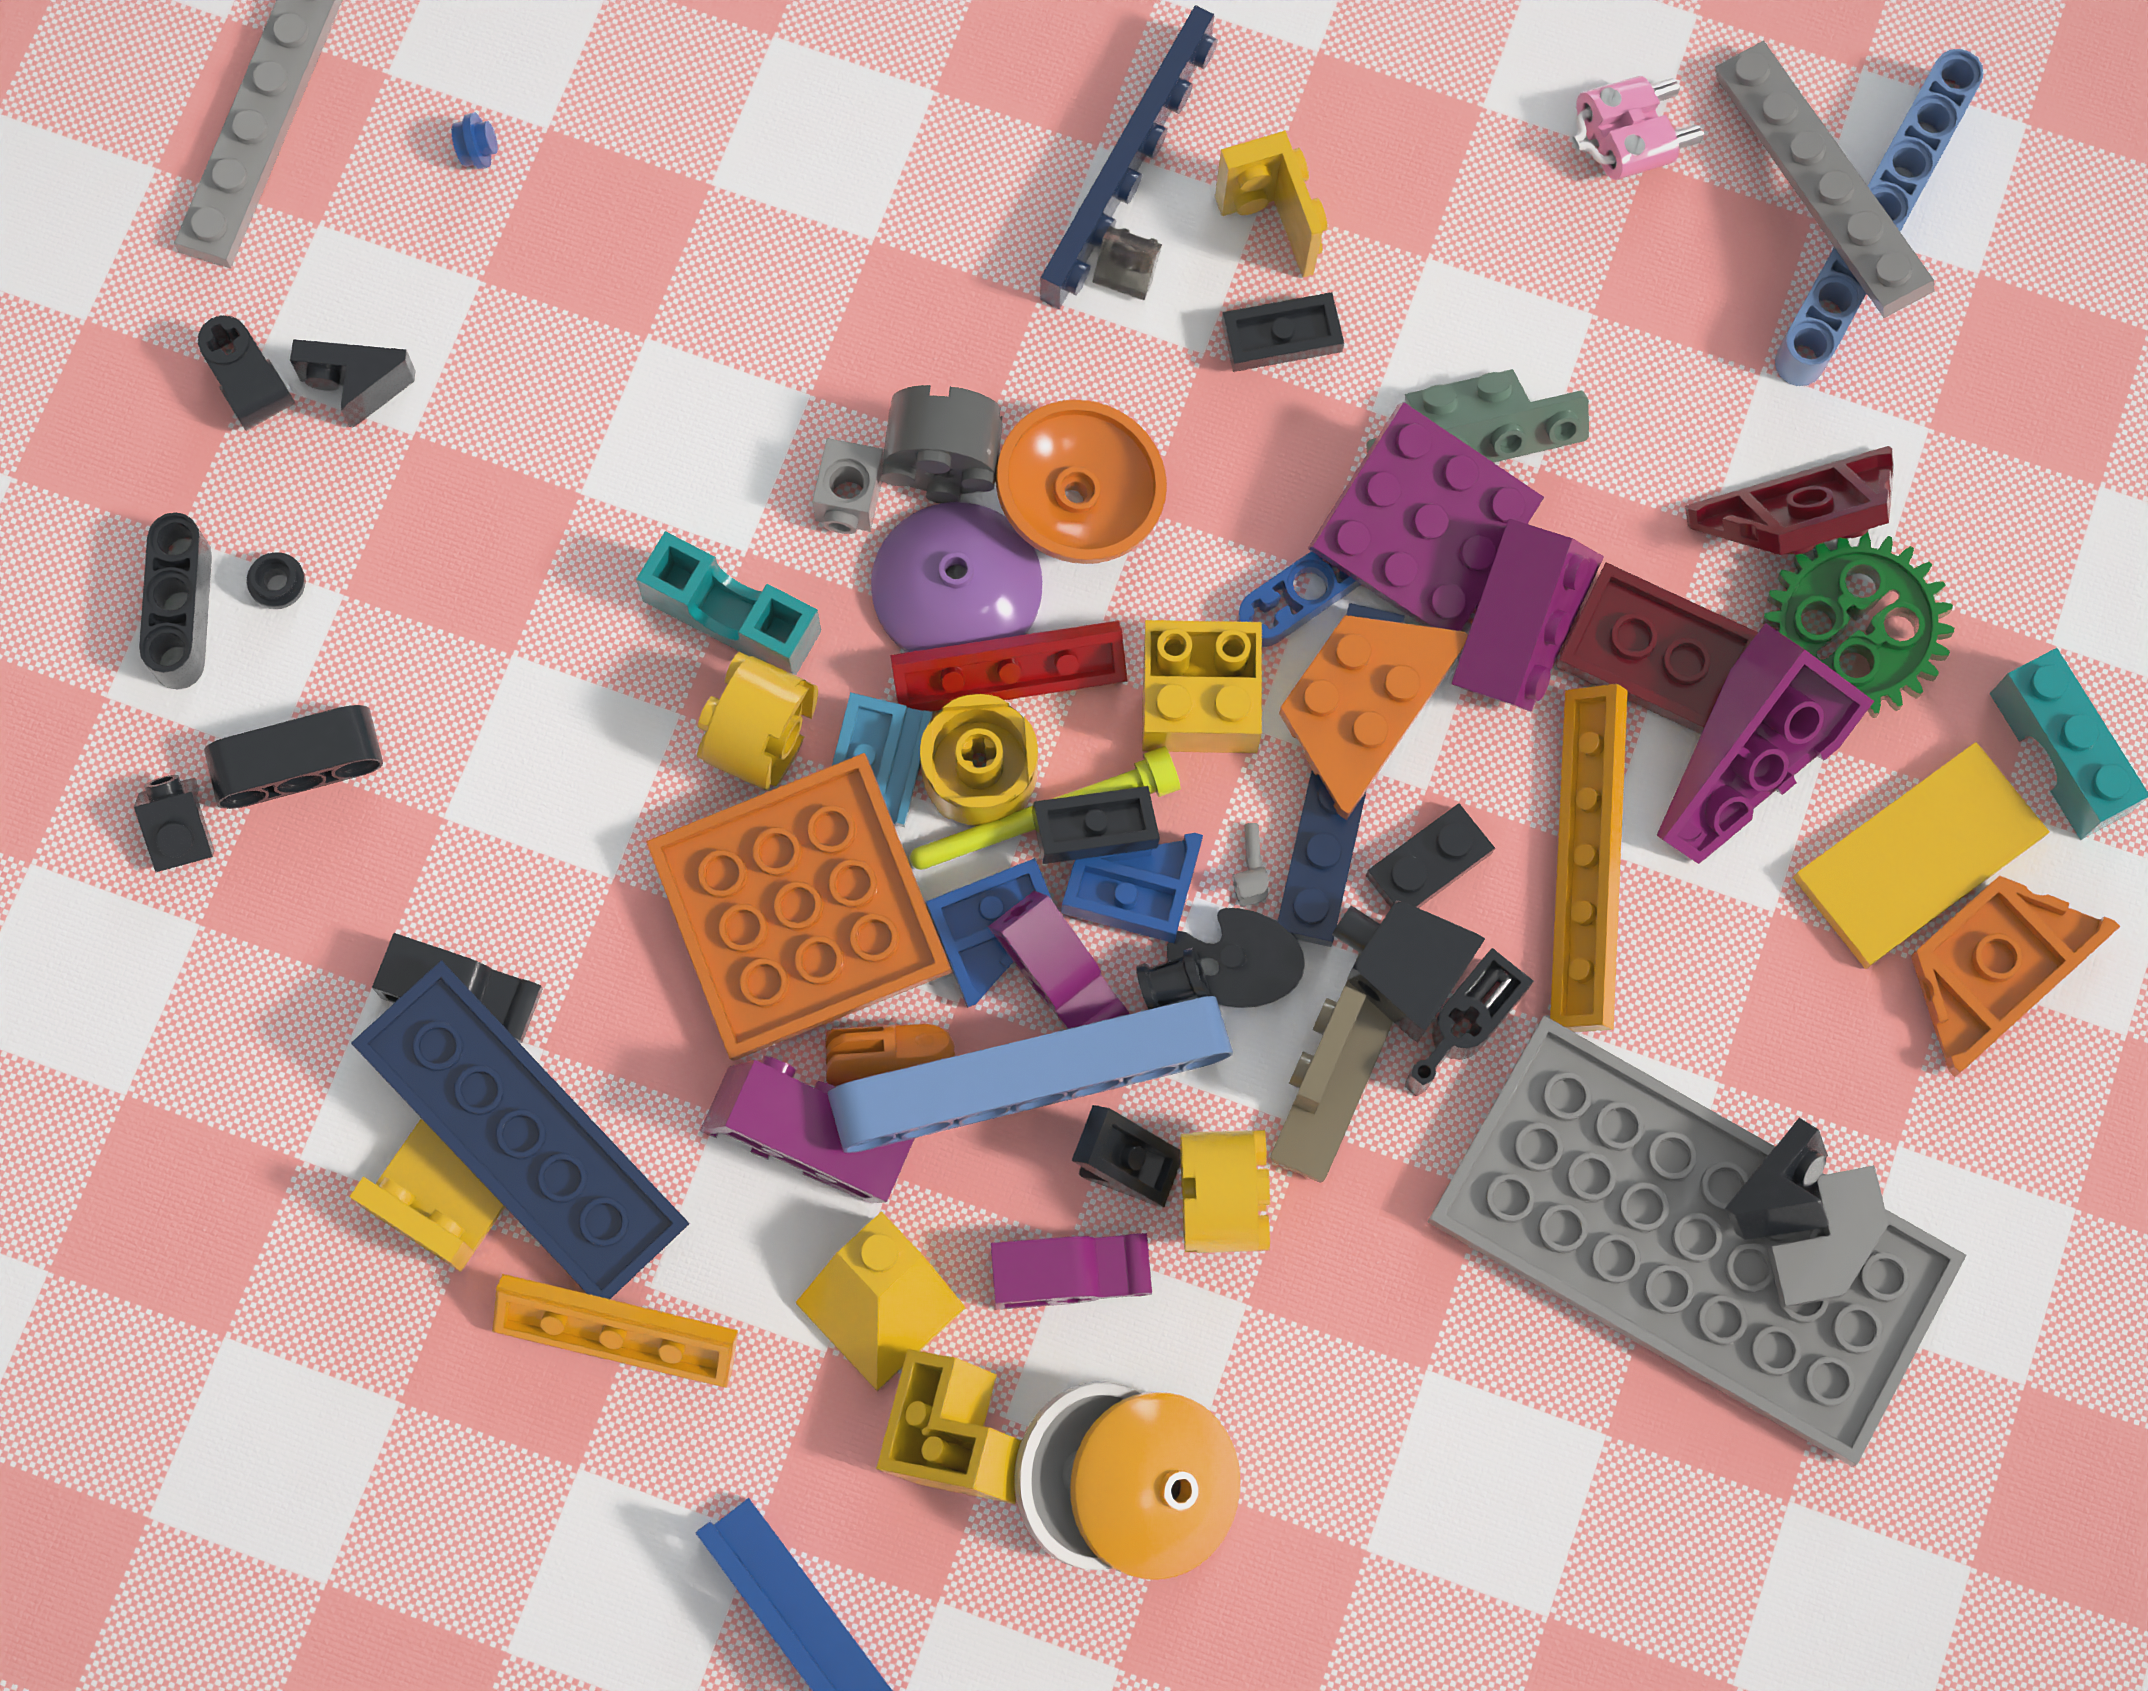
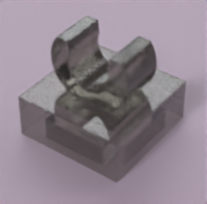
(1127, 262)

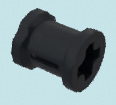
(1172, 980)

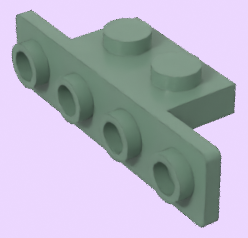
(1499, 419)

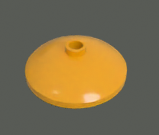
(1126, 1479)

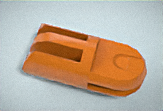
(877, 1050)

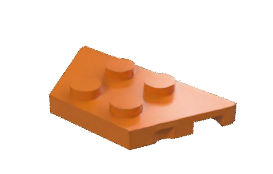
(1365, 698)
(1999, 963)

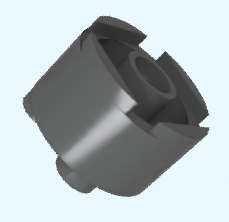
(942, 442)

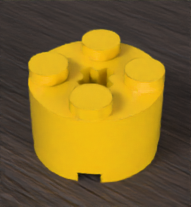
(756, 721)
(1011, 754)
(1225, 1191)

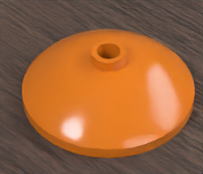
(1087, 451)

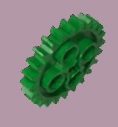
(1823, 588)

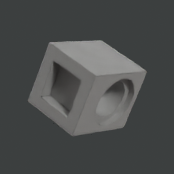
(842, 464)

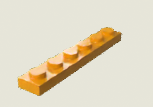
(1589, 858)

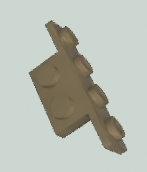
(1331, 1083)

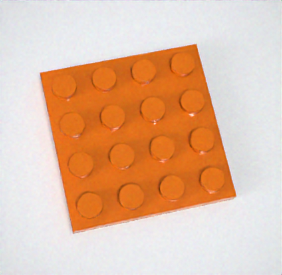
(798, 907)

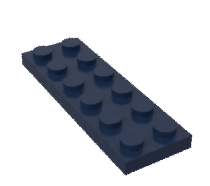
(520, 1133)

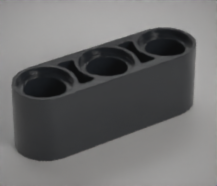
(163, 578)
(293, 756)

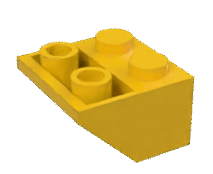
(1202, 686)

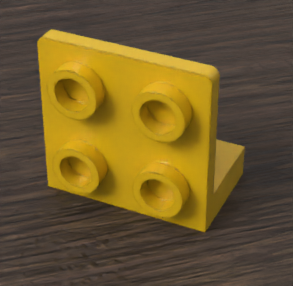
(1268, 172)
(431, 1198)

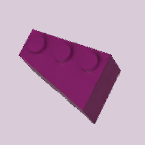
(1525, 614)
(797, 1126)

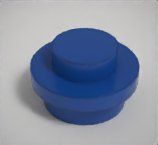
(474, 141)

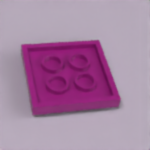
(1423, 520)

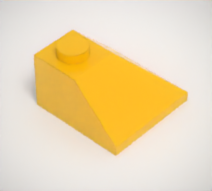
(879, 1301)

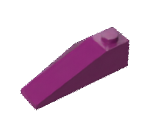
(1764, 728)

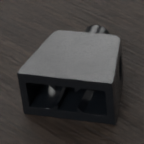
(1407, 962)

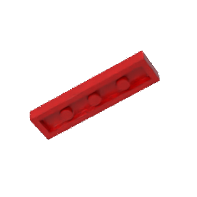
(1011, 666)

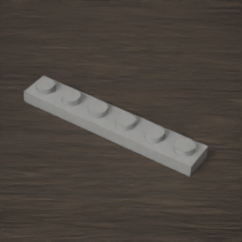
(255, 130)
(1825, 179)

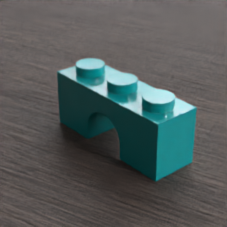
(700, 594)
(2091, 770)

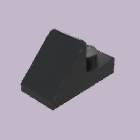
(367, 373)
(1126, 1157)
(1774, 1195)

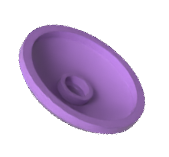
(928, 608)

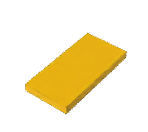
(1920, 855)

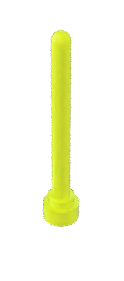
(1154, 771)

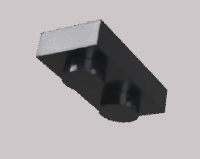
(1282, 332)
(1095, 825)
(1431, 859)

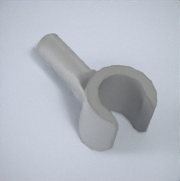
(1251, 885)

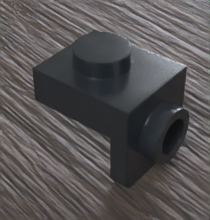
(173, 822)

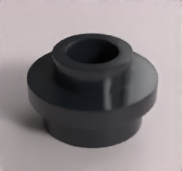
(269, 566)

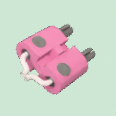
(1629, 128)

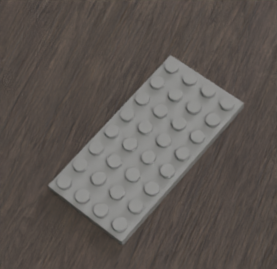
(1619, 1207)

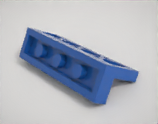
(788, 1603)

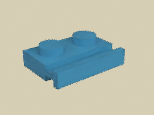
(891, 740)

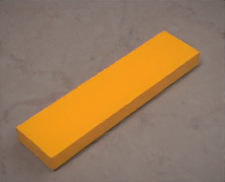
(614, 1330)

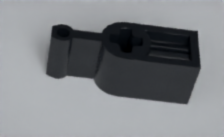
(505, 996)
(1467, 1004)

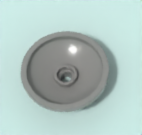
(1046, 1468)

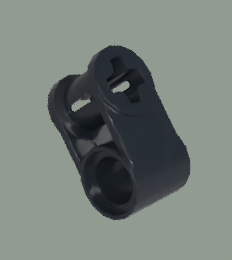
(245, 375)

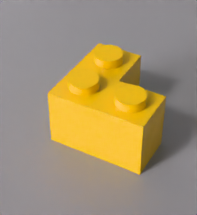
(940, 1432)

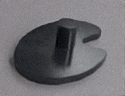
(1254, 956)

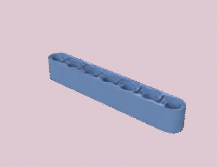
(1919, 154)
(1028, 1074)

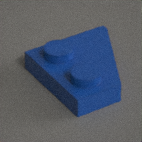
(1135, 889)
(964, 920)

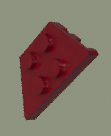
(1803, 507)

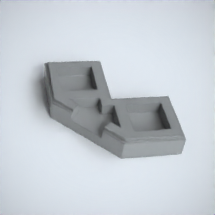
(1829, 1264)

